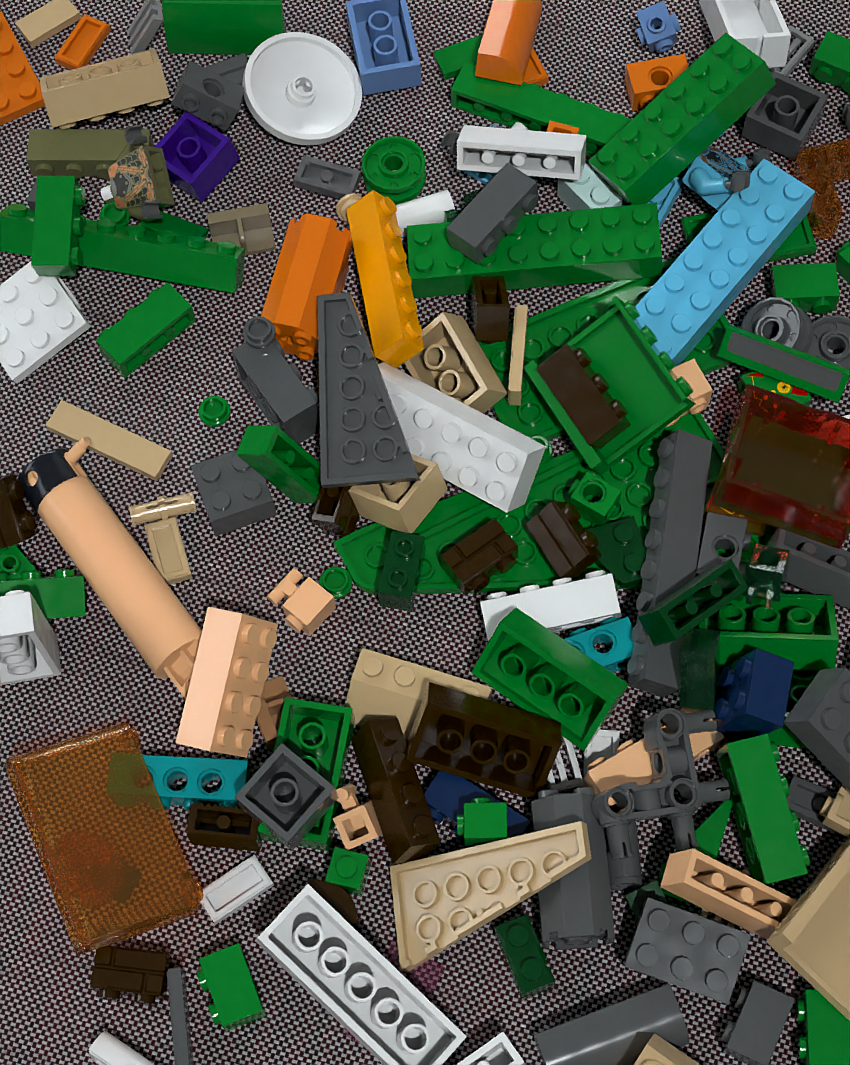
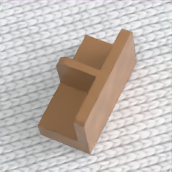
(271, 709)

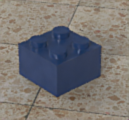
(753, 695)

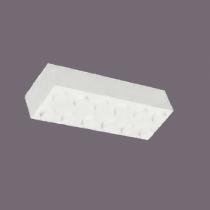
(464, 443)
(358, 984)

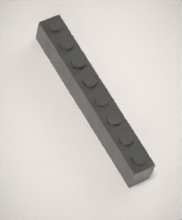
(670, 553)

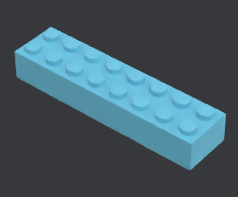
(723, 259)

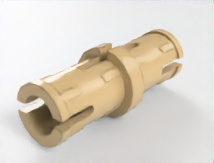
(162, 508)

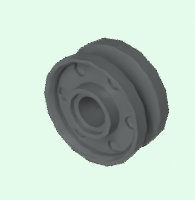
(779, 314)
(832, 333)

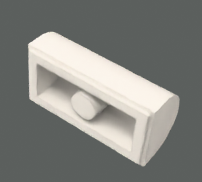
(424, 210)
(112, 1051)

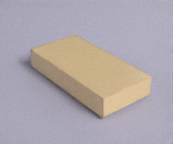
(47, 21)
(168, 550)

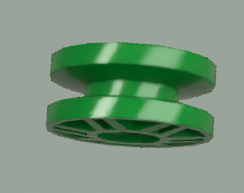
(399, 155)

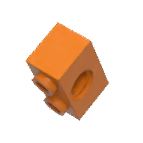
(643, 77)

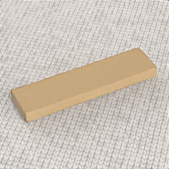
(109, 440)

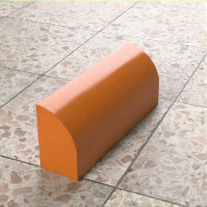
(508, 40)

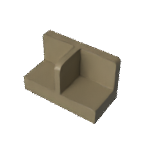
(245, 227)

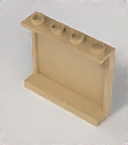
(817, 932)

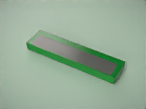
(784, 363)

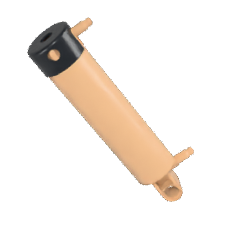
(112, 563)

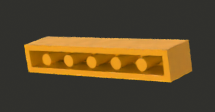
(385, 279)

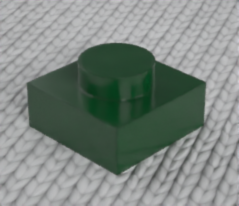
(636, 898)

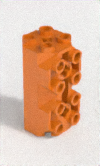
(309, 265)

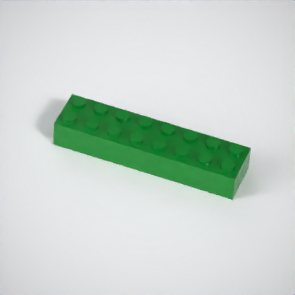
(543, 251)

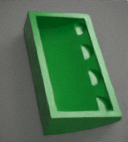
(221, 25)

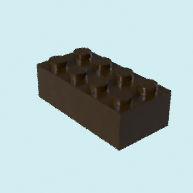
(484, 741)

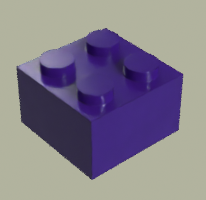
(197, 156)

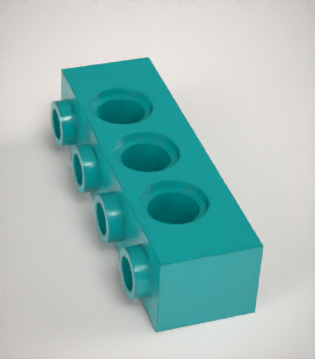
(614, 633)
(198, 773)

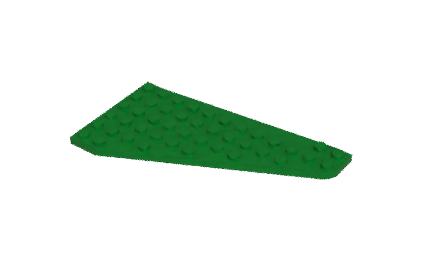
(464, 513)

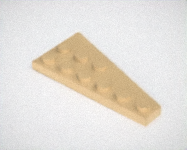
(464, 889)

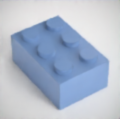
(383, 45)

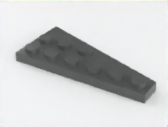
(357, 418)

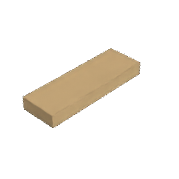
(517, 355)

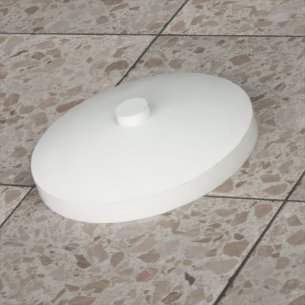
(302, 88)

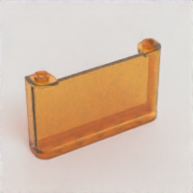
(103, 837)

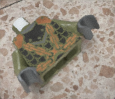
(139, 179)

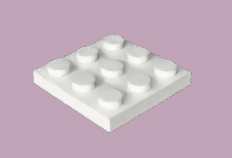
(35, 321)

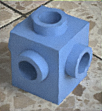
(657, 27)

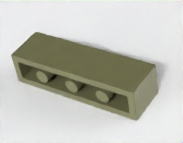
(76, 151)

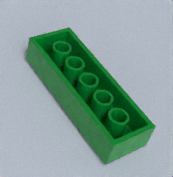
(683, 121)

